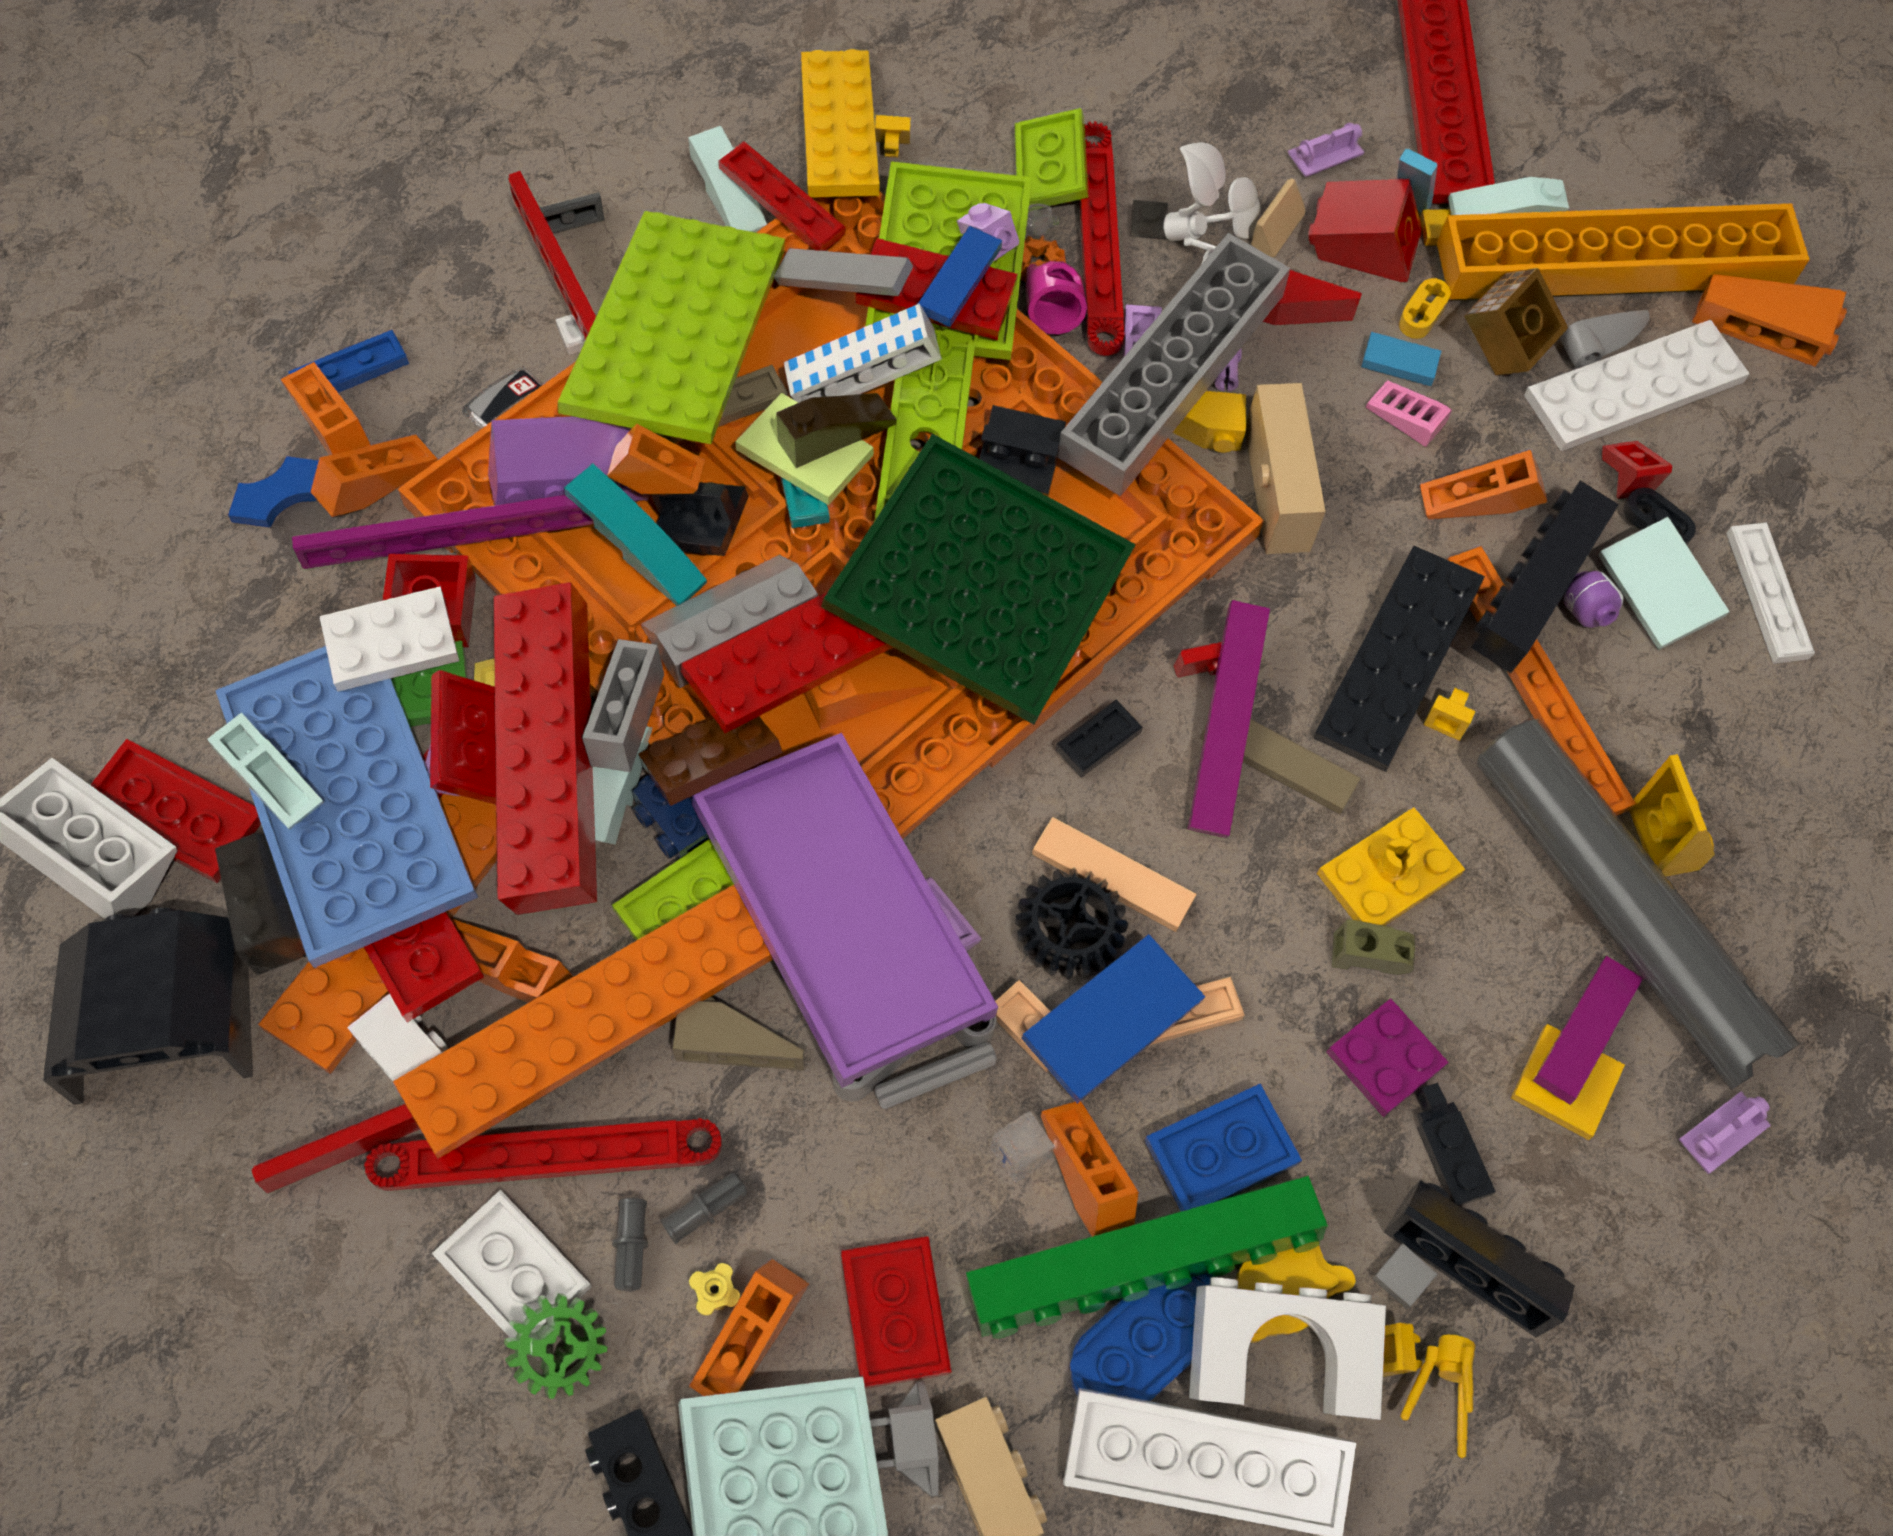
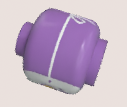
(1593, 599)

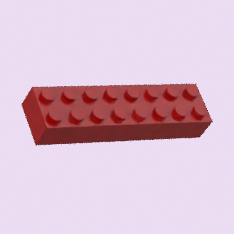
(540, 753)

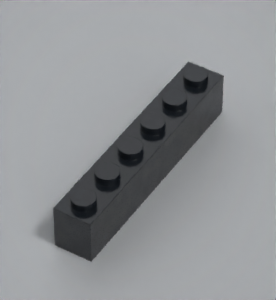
(1544, 576)

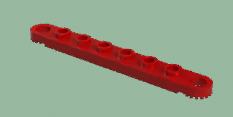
(1101, 245)
(546, 1154)

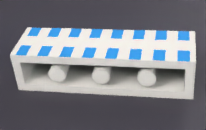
(865, 357)

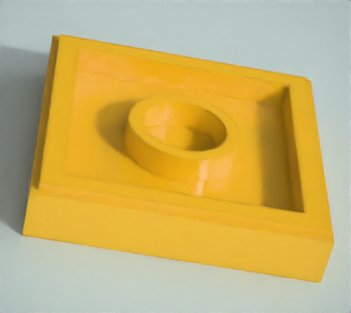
(1588, 1108)

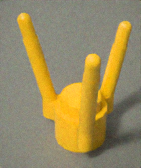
(1455, 1363)

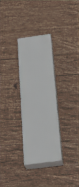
(844, 271)

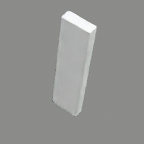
(1770, 593)

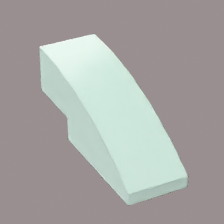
(731, 201)
(265, 771)
(612, 793)

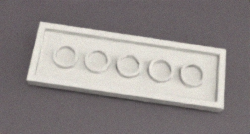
(1636, 385)
(1209, 1463)

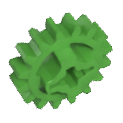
(536, 1343)

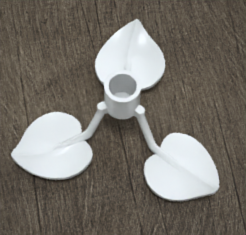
(1205, 178)

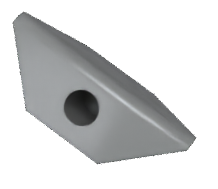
(913, 1440)

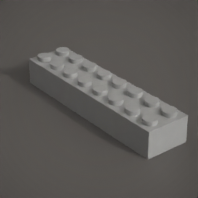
(1173, 364)

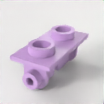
(1327, 150)
(1726, 1130)

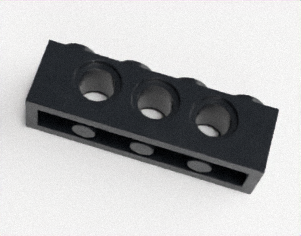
(629, 1438)

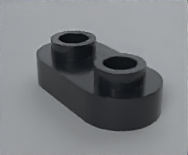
(1657, 509)

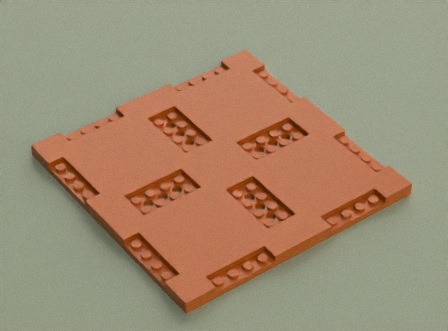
(939, 739)

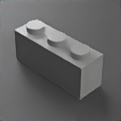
(623, 705)

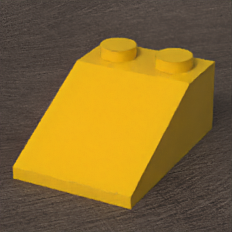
(1671, 821)

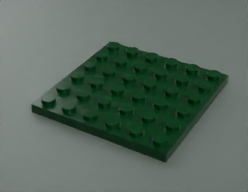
(979, 578)

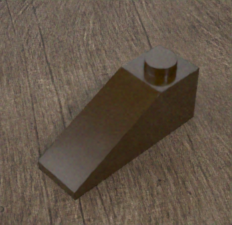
(830, 423)

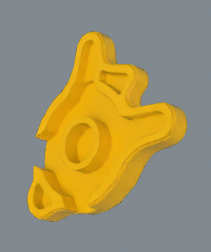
(1294, 1272)

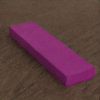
(1587, 1030)

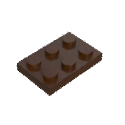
(706, 757)

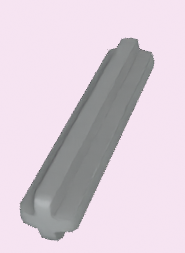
(935, 1075)

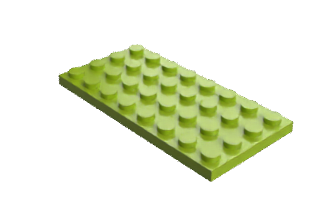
(673, 327)

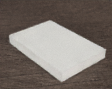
(508, 1263)

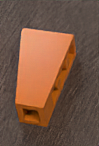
(1774, 315)

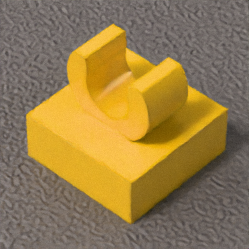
(892, 131)
(1450, 714)
(1400, 1350)

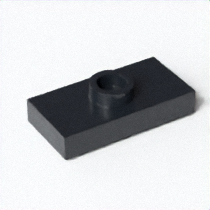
(1098, 738)

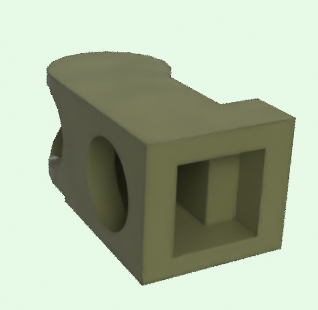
(1373, 948)

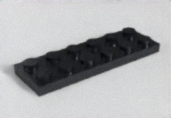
(1399, 658)

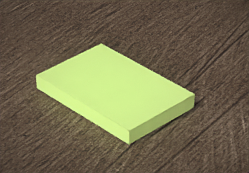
(820, 478)

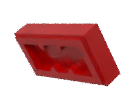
(1198, 660)

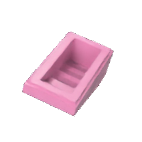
(1413, 426)

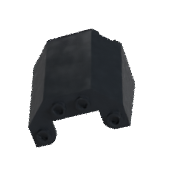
(147, 996)

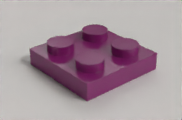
(1387, 1057)

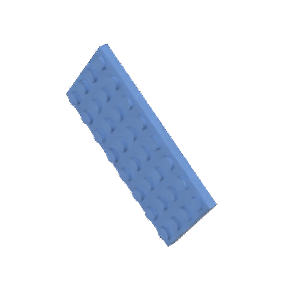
(381, 840)

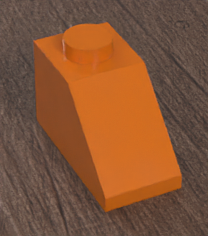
(654, 464)

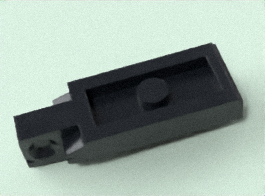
(1451, 1148)

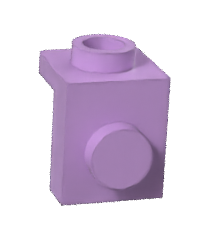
(993, 222)

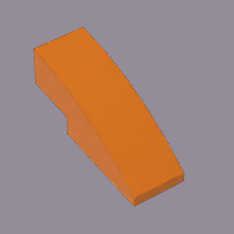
(510, 966)

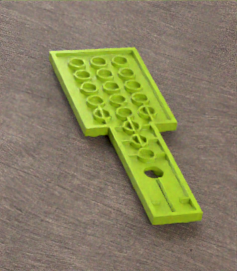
(923, 214)

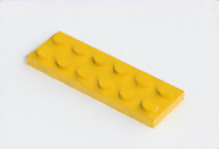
(839, 124)

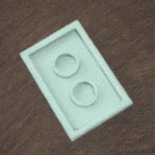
(1663, 583)

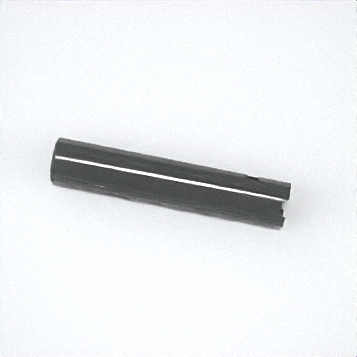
(1634, 901)

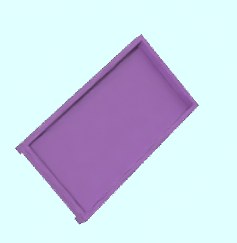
(843, 908)

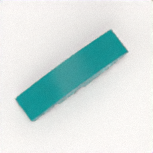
(636, 535)

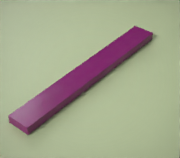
(438, 531)

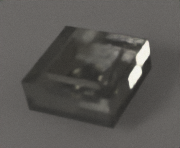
(1148, 219)

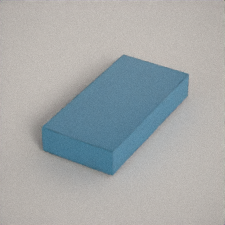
(1401, 359)

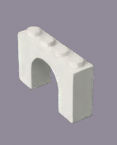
(1348, 1330)

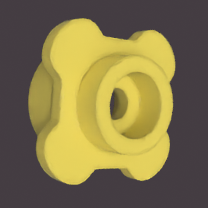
(708, 1301)

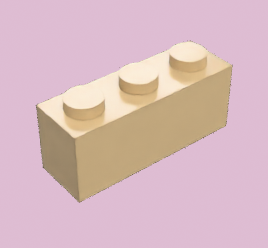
(989, 1472)

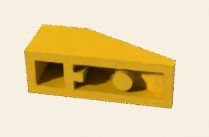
(1216, 422)

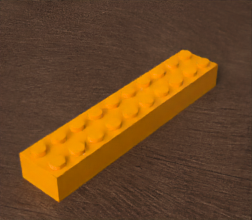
(1623, 248)

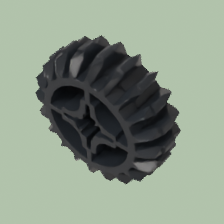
(1085, 930)

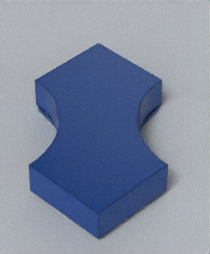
(264, 500)

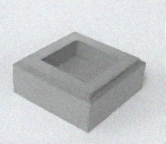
(1404, 1276)

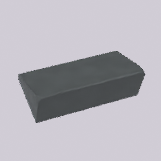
(574, 212)

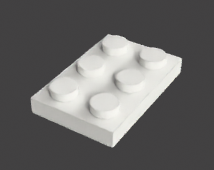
(388, 639)

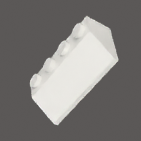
(84, 841)

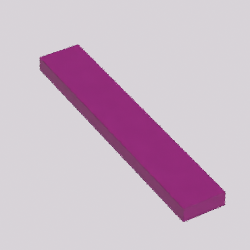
(1228, 719)

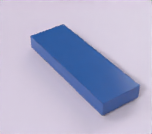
(960, 275)
(362, 361)

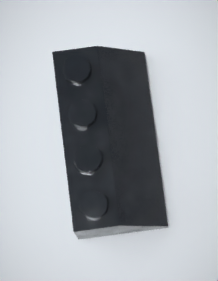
(1481, 1259)

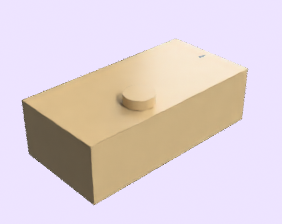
(1284, 468)

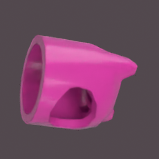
(1055, 297)

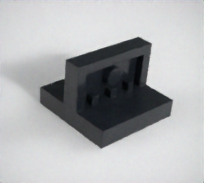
(1022, 446)
(704, 519)

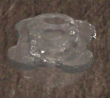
(1040, 219)

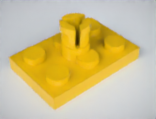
(1391, 870)

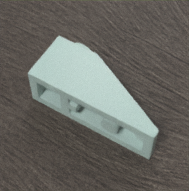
(1513, 196)

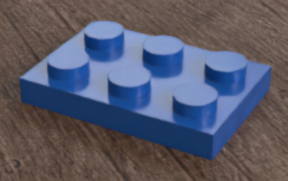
(1223, 1149)

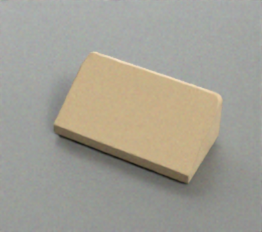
(1279, 220)

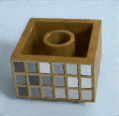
(1516, 321)

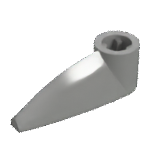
(1598, 336)

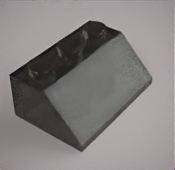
(257, 905)

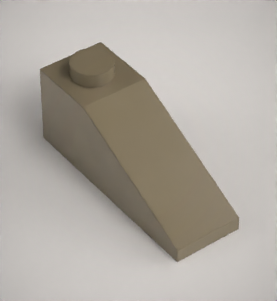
(720, 1035)

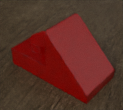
(1635, 466)

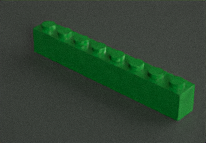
(1146, 1257)

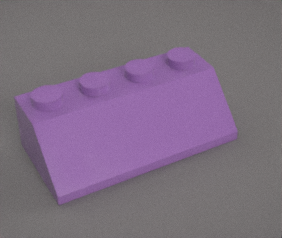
(545, 454)

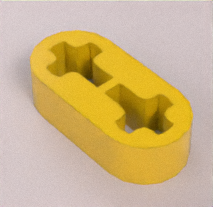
(1419, 305)

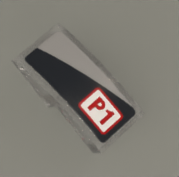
(500, 396)

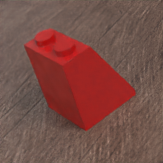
(1368, 227)

